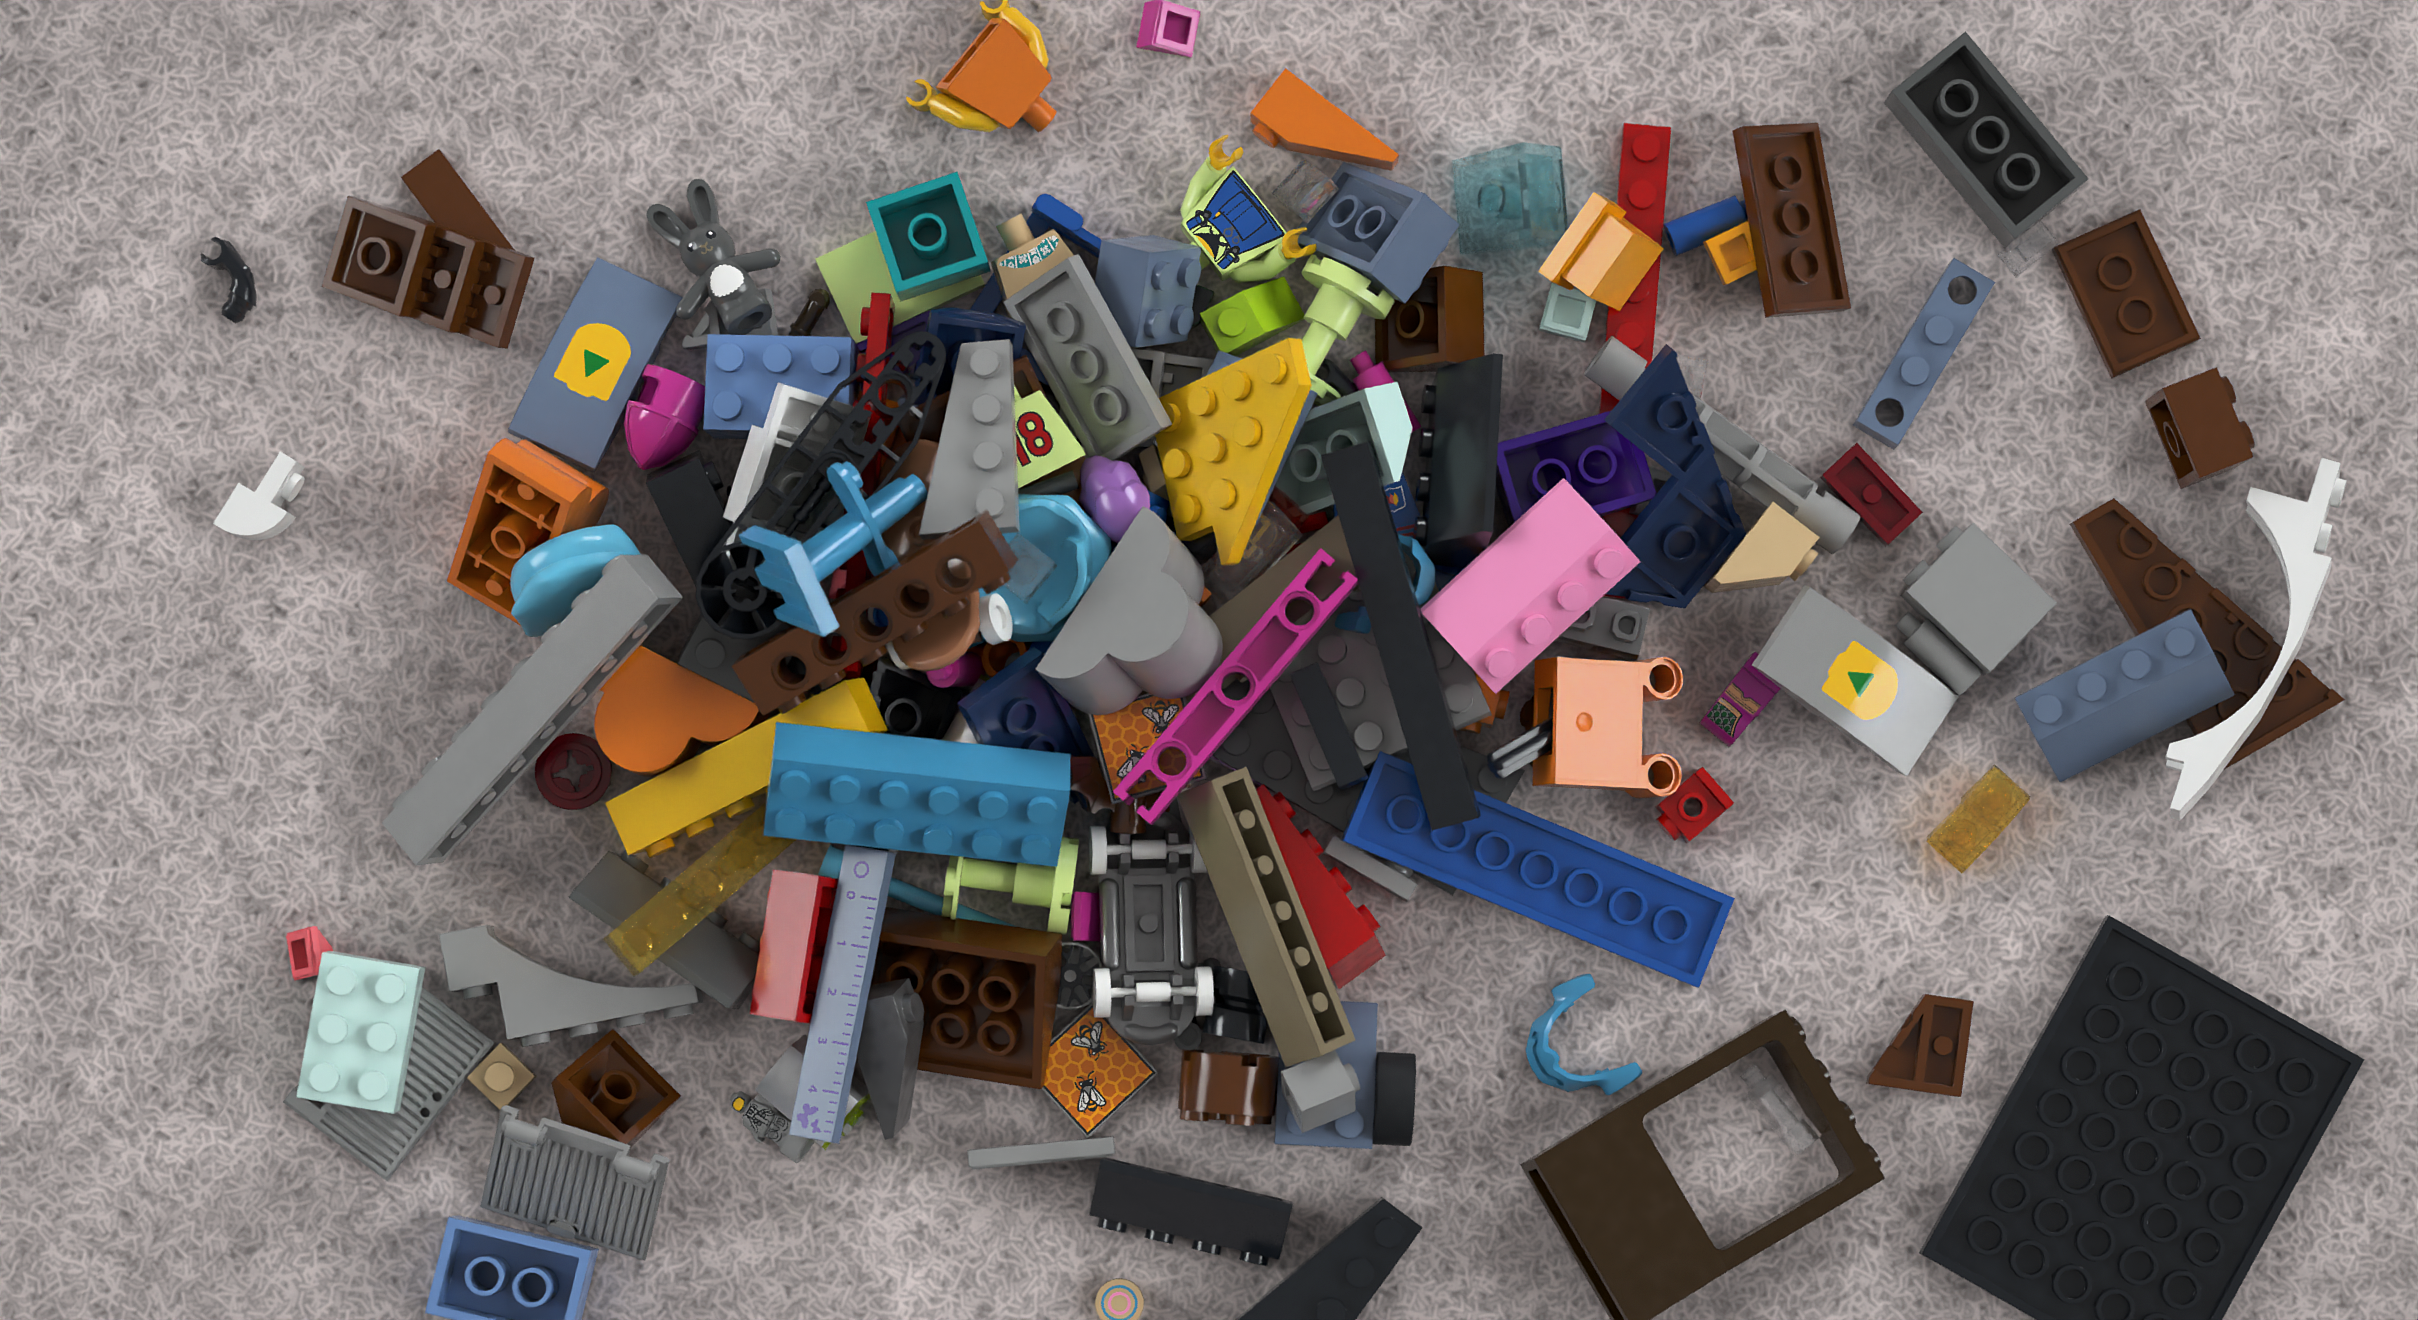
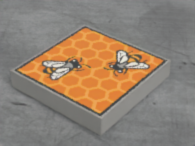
(1129, 734)
(1093, 1071)

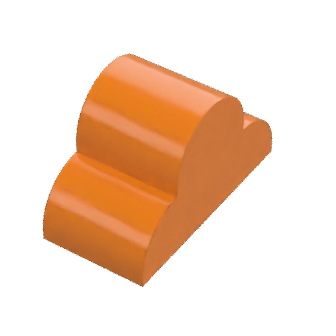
(518, 505)
(662, 712)

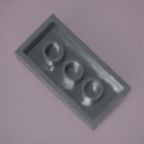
(1985, 139)

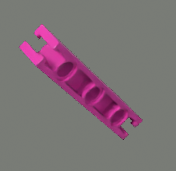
(1259, 658)

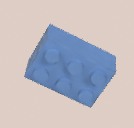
(746, 370)
(508, 1274)

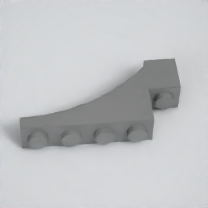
(544, 999)

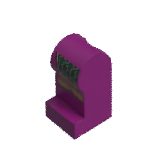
(1739, 703)

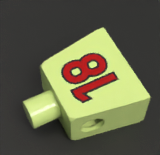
(1041, 438)

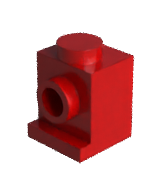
(1711, 799)

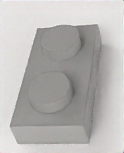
(1388, 875)

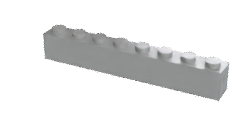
(531, 708)

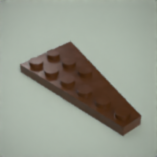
(2157, 585)

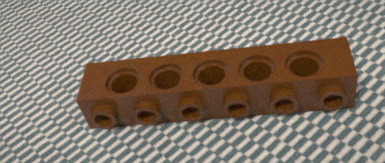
(975, 542)

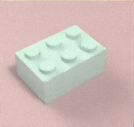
(360, 1032)

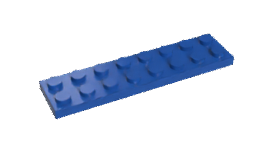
(1544, 874)

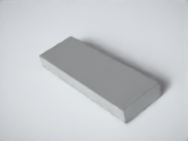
(1041, 1152)

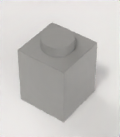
(1320, 1090)

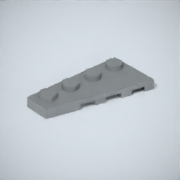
(977, 444)

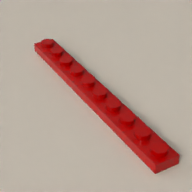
(1642, 196)

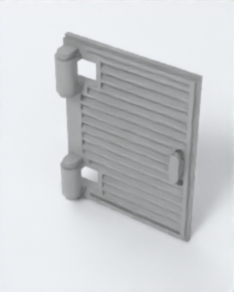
(440, 1060)
(575, 1179)

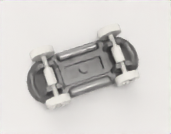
(1148, 931)

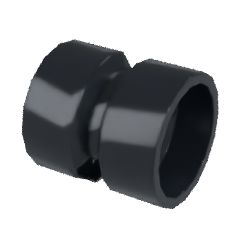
(1237, 1007)

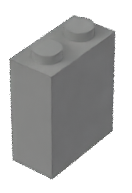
(1977, 596)

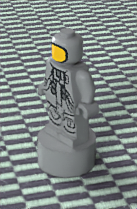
(768, 1121)

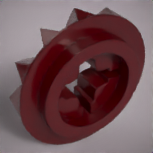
(560, 790)

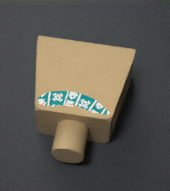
(1027, 256)

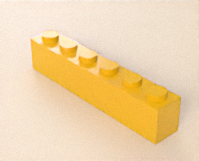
(729, 773)

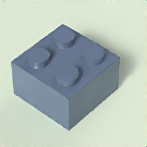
(1149, 287)

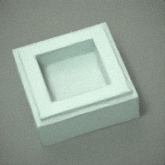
(1567, 313)

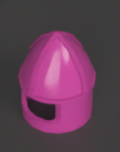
(663, 417)

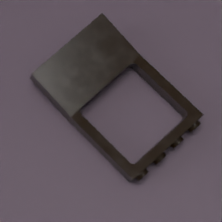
(1628, 1212)

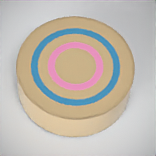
(1119, 1300)

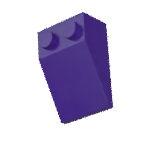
(1587, 454)

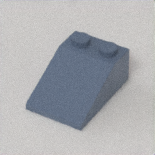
(1379, 230)
(1357, 1127)

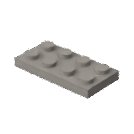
(1087, 361)

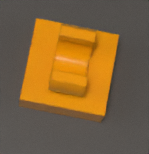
(1732, 253)

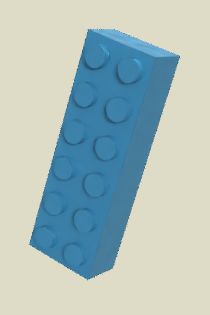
(917, 794)

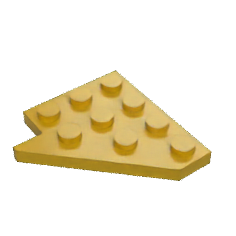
(1230, 443)

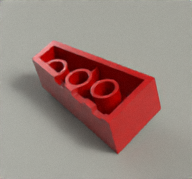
(1340, 929)

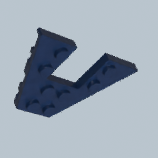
(1692, 517)

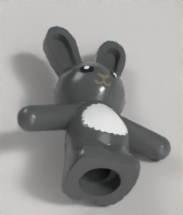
(711, 257)

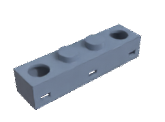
(1923, 353)

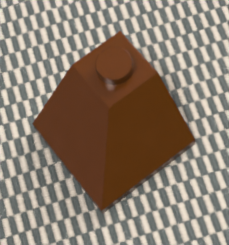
(612, 1091)

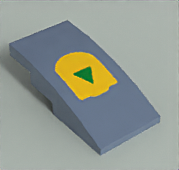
(595, 365)

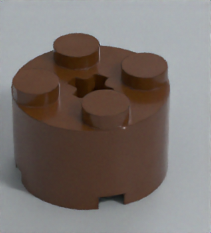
(1228, 1087)

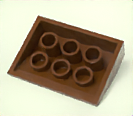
(982, 992)

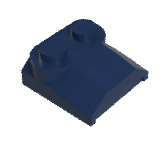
(965, 326)

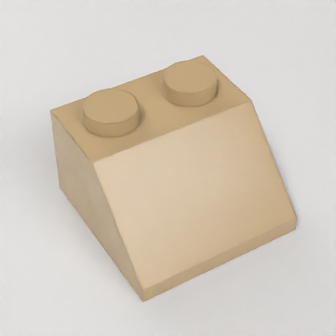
(1767, 554)

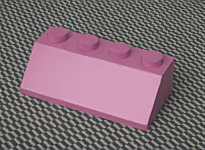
(1529, 585)

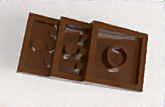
(427, 272)

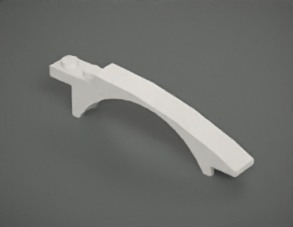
(2296, 533)

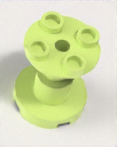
(1334, 312)
(1029, 883)

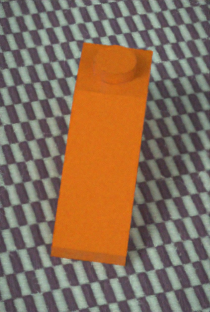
(1312, 125)

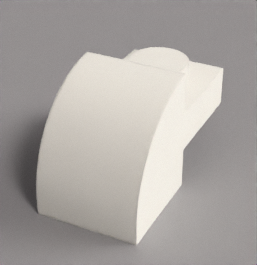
(259, 513)

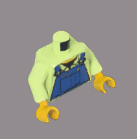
(1234, 225)

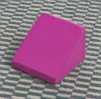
(1168, 28)
(1085, 917)

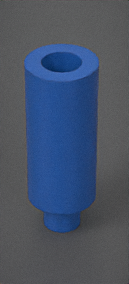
(1696, 227)

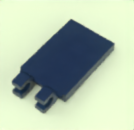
(1024, 713)

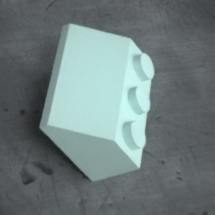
(1366, 415)

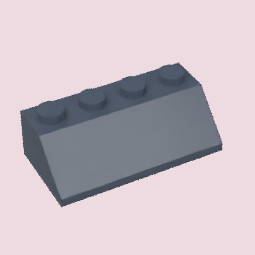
(2124, 695)

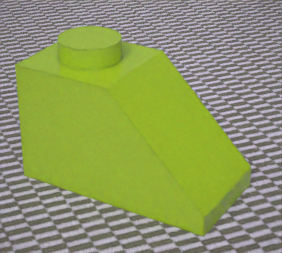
(1251, 317)

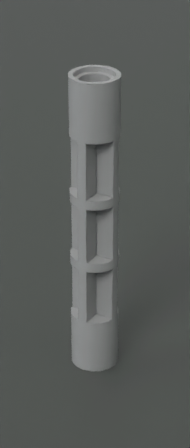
(1740, 455)

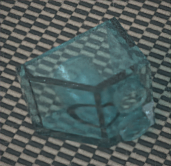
(1510, 198)

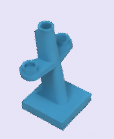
(798, 568)

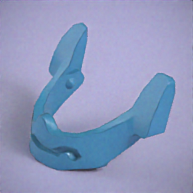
(1422, 583)
(1545, 1060)

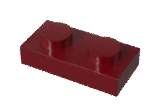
(1871, 494)

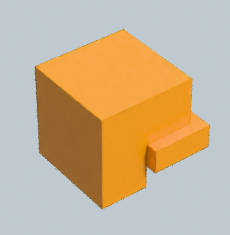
(1601, 254)

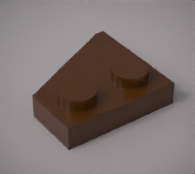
(1928, 1048)

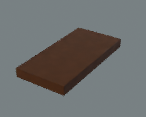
(1791, 219)

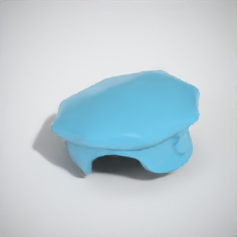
(1080, 551)
(559, 571)

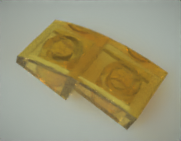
(1978, 818)

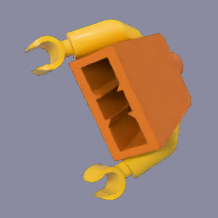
(995, 77)

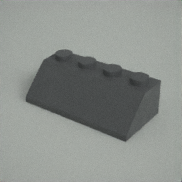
(704, 955)

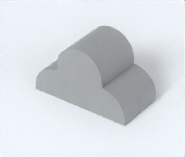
(1136, 626)

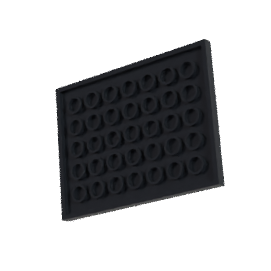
(2141, 1143)

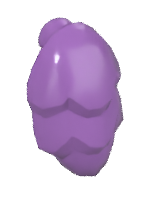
(1111, 494)

